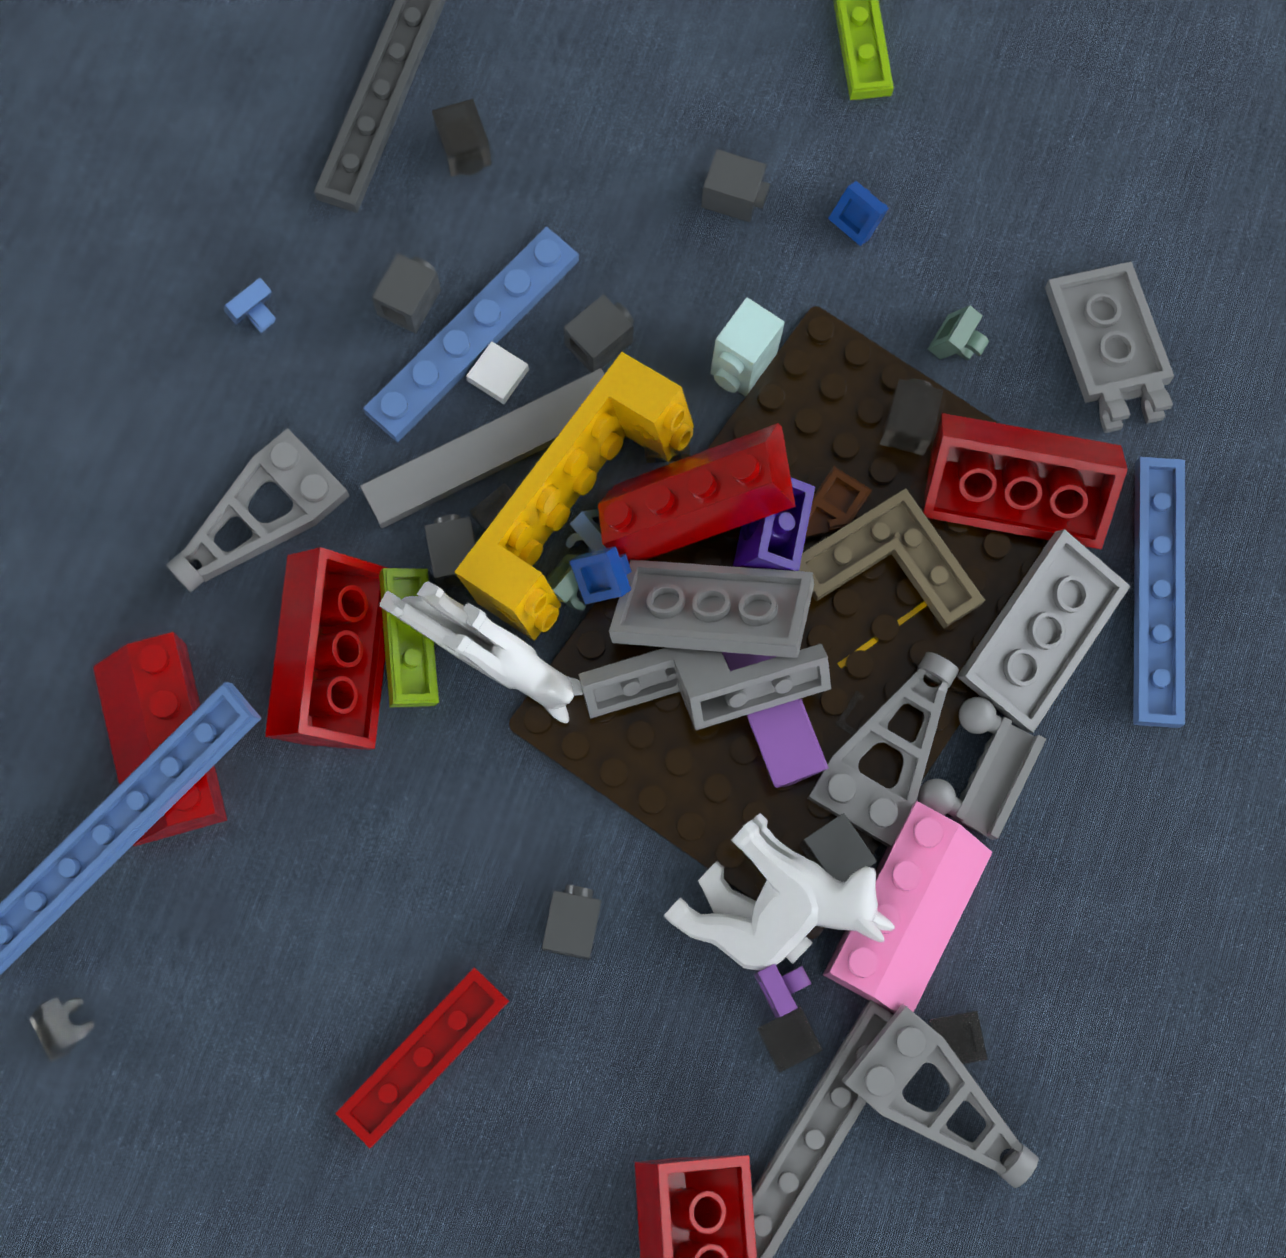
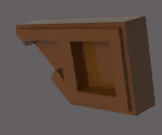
(836, 503)

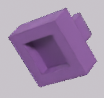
(779, 988)

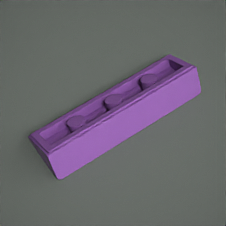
(783, 734)

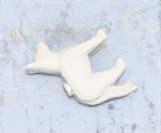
(484, 646)
(788, 908)

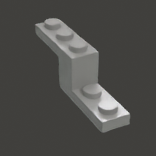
(705, 682)

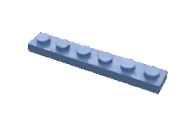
(469, 333)
(1159, 593)

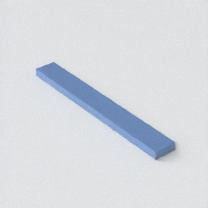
(122, 819)

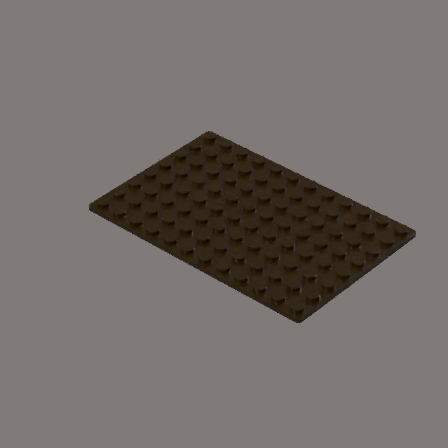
(705, 784)

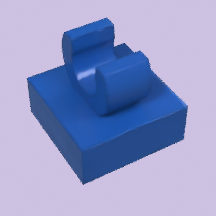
(858, 213)
(601, 574)

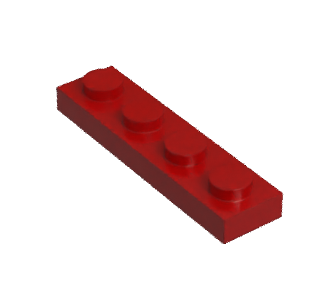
(422, 1057)

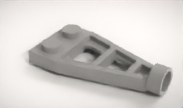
(297, 474)
(865, 802)
(892, 1062)

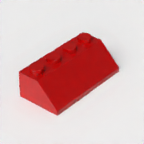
(1023, 480)
(698, 496)
(328, 652)
(144, 698)
(695, 1207)

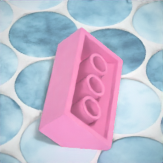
(923, 893)

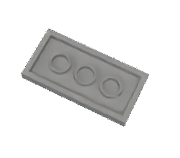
(714, 608)
(1044, 631)

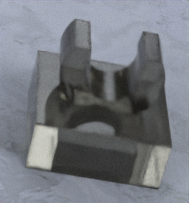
(55, 1029)

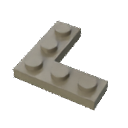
(907, 534)

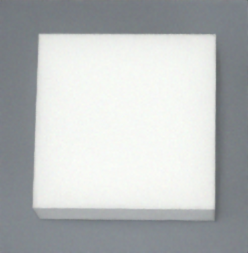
(497, 372)

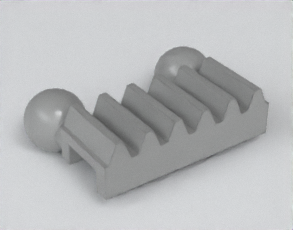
(997, 776)

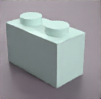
(746, 347)

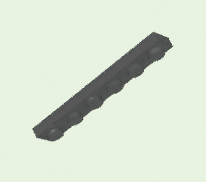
(377, 103)

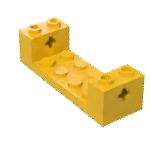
(625, 402)

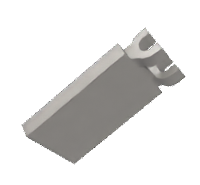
(1112, 342)

